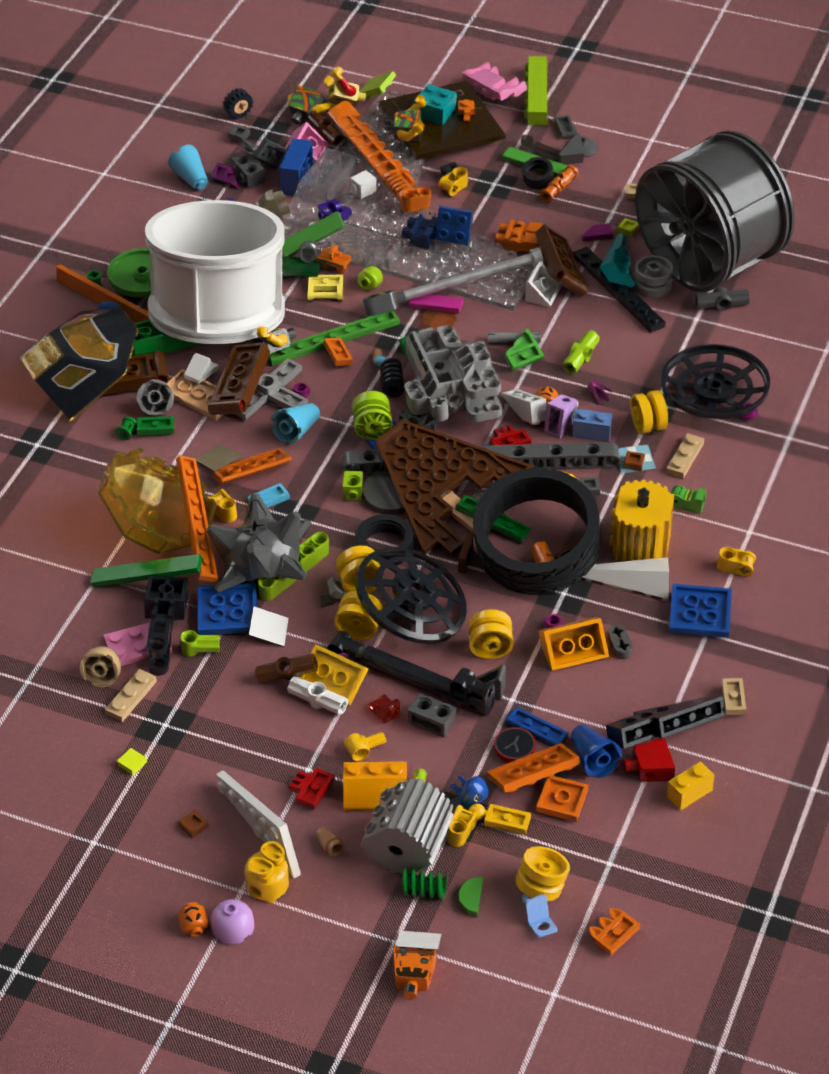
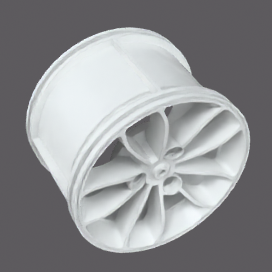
(215, 271)

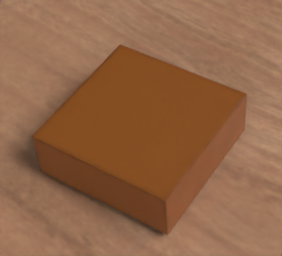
(634, 461)
(193, 824)

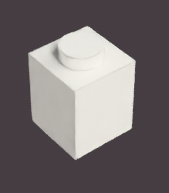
(363, 184)

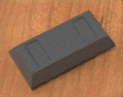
(565, 126)

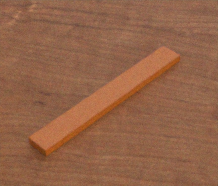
(98, 293)
(196, 517)

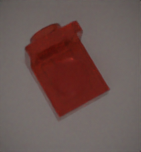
(385, 708)

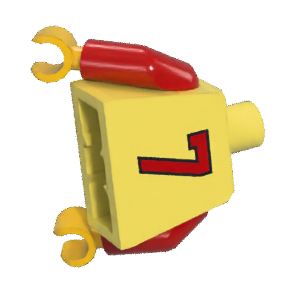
(341, 89)

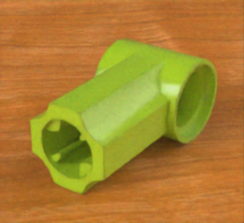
(192, 643)

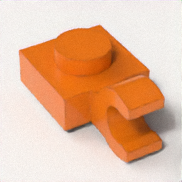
(466, 108)

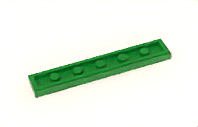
(142, 570)

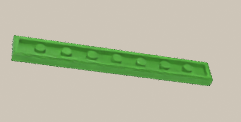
(346, 333)

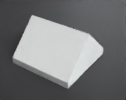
(541, 287)

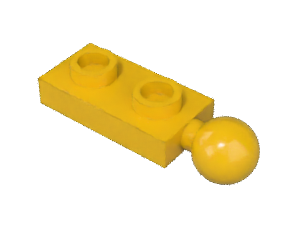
(503, 817)

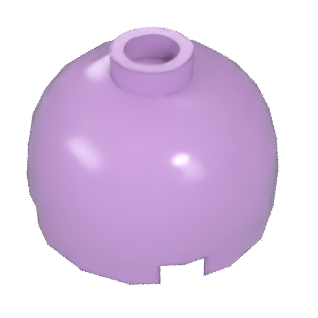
(232, 921)

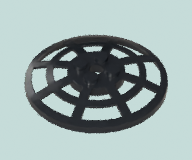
(724, 384)
(418, 600)

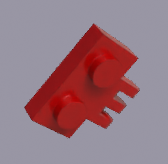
(510, 437)
(311, 787)

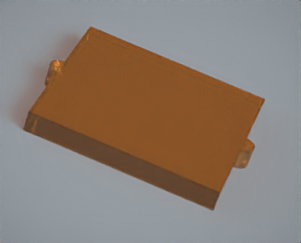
(438, 318)

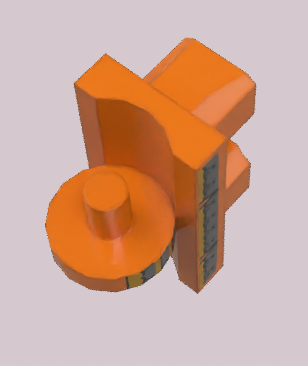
(333, 257)

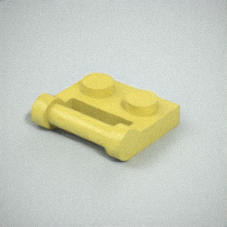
(325, 283)

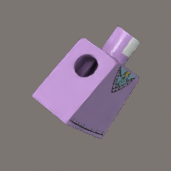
(560, 410)

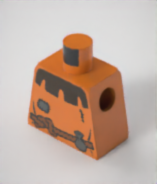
(413, 969)

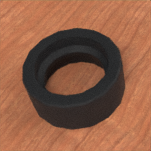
(534, 163)

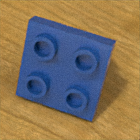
(454, 225)

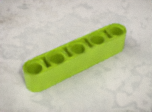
(311, 553)

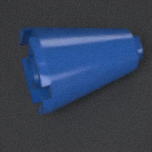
(595, 751)

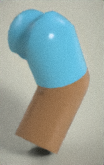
(377, 357)

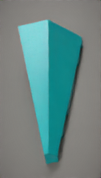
(618, 263)

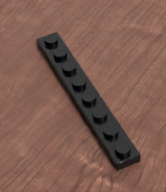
(621, 293)

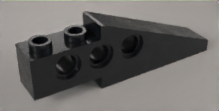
(664, 720)

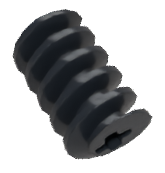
(392, 377)

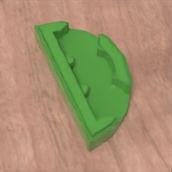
(471, 894)

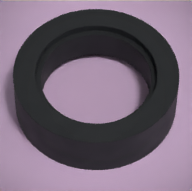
(386, 523)

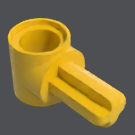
(359, 745)

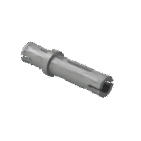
(510, 337)

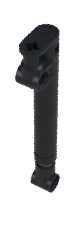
(463, 689)

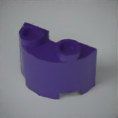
(332, 206)

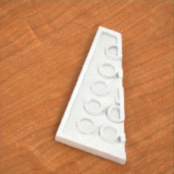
(261, 819)

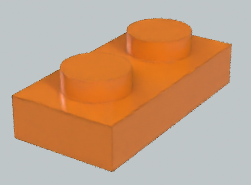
(338, 351)

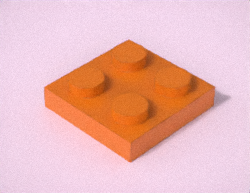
(562, 798)

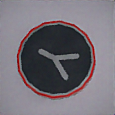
(514, 744)

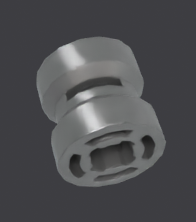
(306, 254)

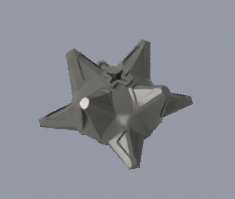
(259, 546)

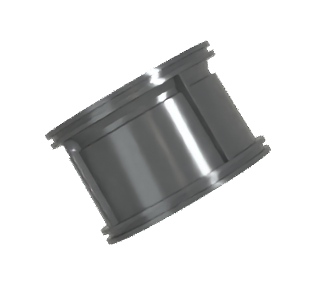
(715, 209)

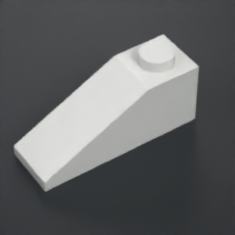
(527, 406)

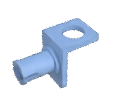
(538, 915)

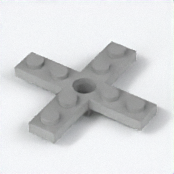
(272, 388)

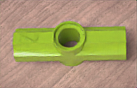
(581, 352)

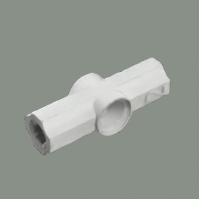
(317, 695)

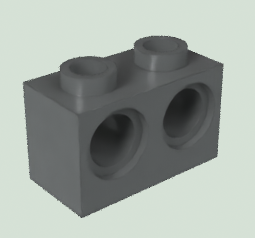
(248, 170)
(432, 715)

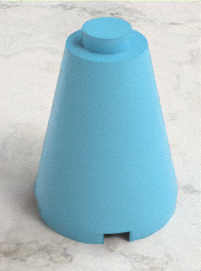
(188, 166)
(294, 422)

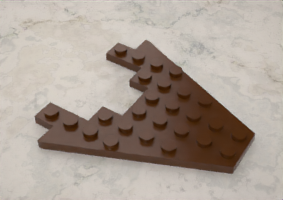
(430, 466)

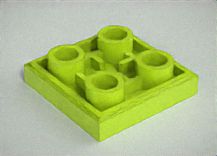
(378, 84)

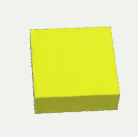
(628, 226)
(131, 761)

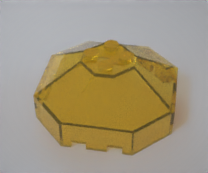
(148, 501)

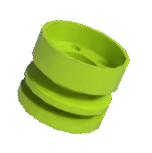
(371, 415)

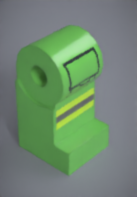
(689, 499)

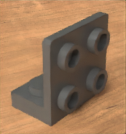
(267, 151)

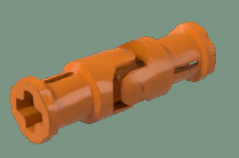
(558, 184)

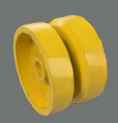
(649, 411)
(348, 564)
(353, 617)
(490, 634)
(542, 873)

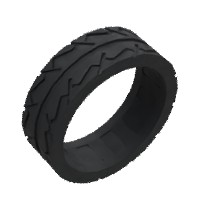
(529, 486)

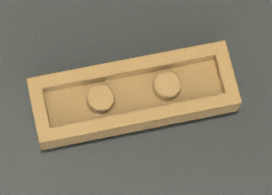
(685, 455)
(130, 695)

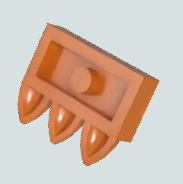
(615, 931)

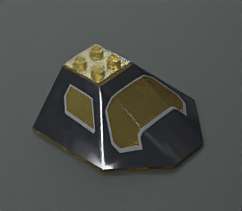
(82, 358)

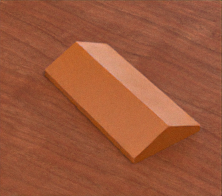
(251, 466)

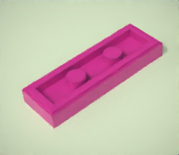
(437, 303)

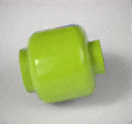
(370, 278)

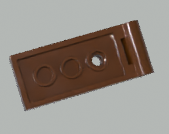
(560, 260)
(141, 370)
(239, 379)

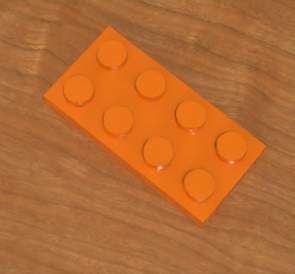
(533, 768)

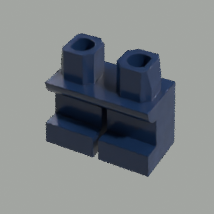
(420, 231)

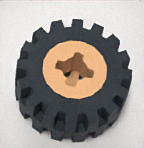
(238, 103)

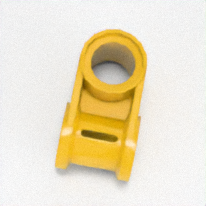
(454, 181)
(225, 506)
(734, 561)
(461, 826)

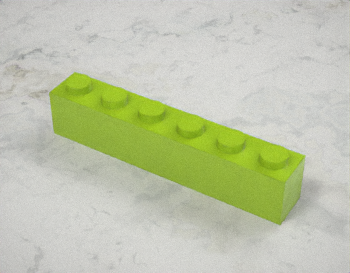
(536, 90)

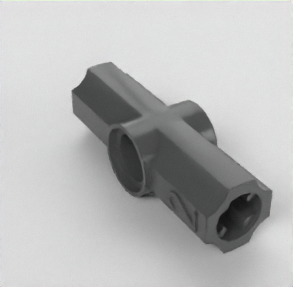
(722, 299)

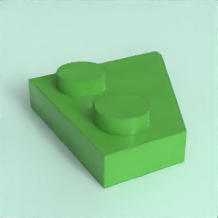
(523, 352)

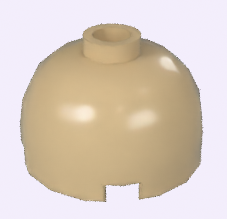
(100, 666)

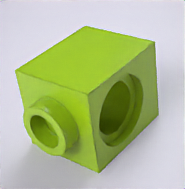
(353, 485)

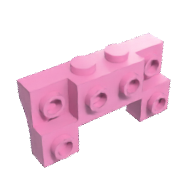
(491, 85)

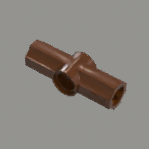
(325, 127)
(275, 670)

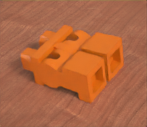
(518, 235)

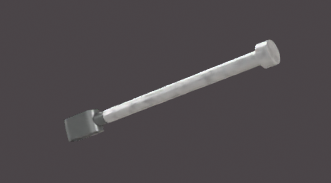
(388, 300)

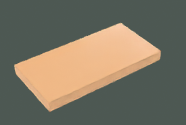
(192, 394)

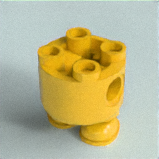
(267, 873)

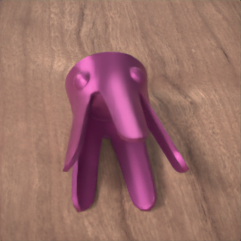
(597, 388)

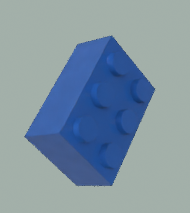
(295, 165)

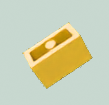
(690, 785)

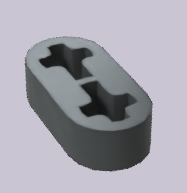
(623, 641)

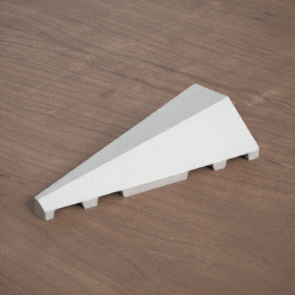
(644, 576)

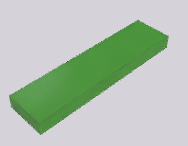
(520, 157)
(314, 232)

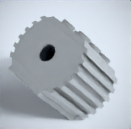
(407, 826)

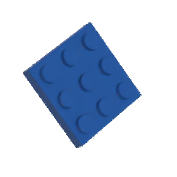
(700, 610)
(226, 611)

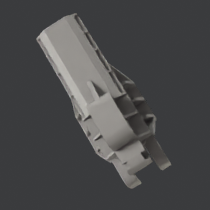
(462, 363)

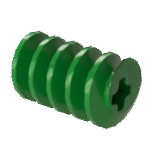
(424, 884)

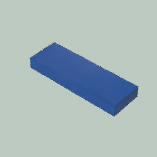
(539, 728)

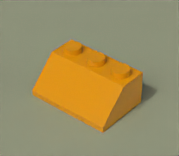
(574, 643)
(367, 780)

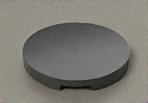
(381, 494)

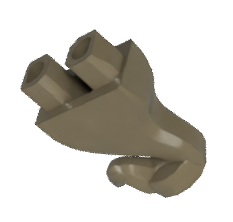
(270, 202)

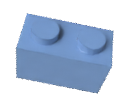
(592, 425)

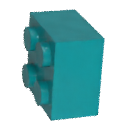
(439, 104)

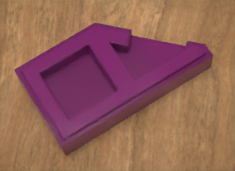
(225, 174)
(598, 232)

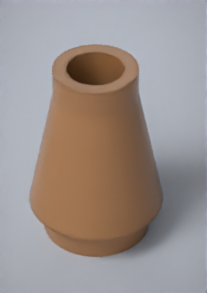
(330, 842)

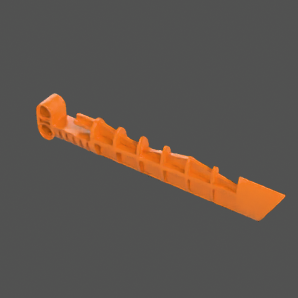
(390, 170)

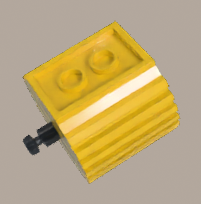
(641, 521)

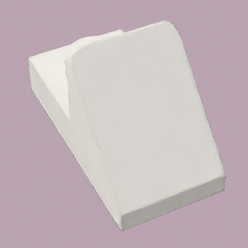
(200, 368)

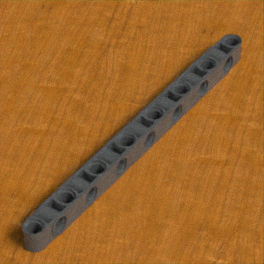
(550, 456)

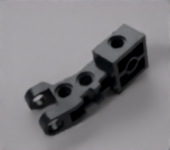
(163, 603)

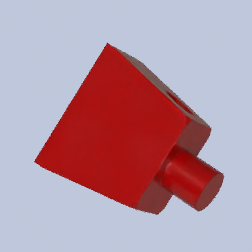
(651, 761)

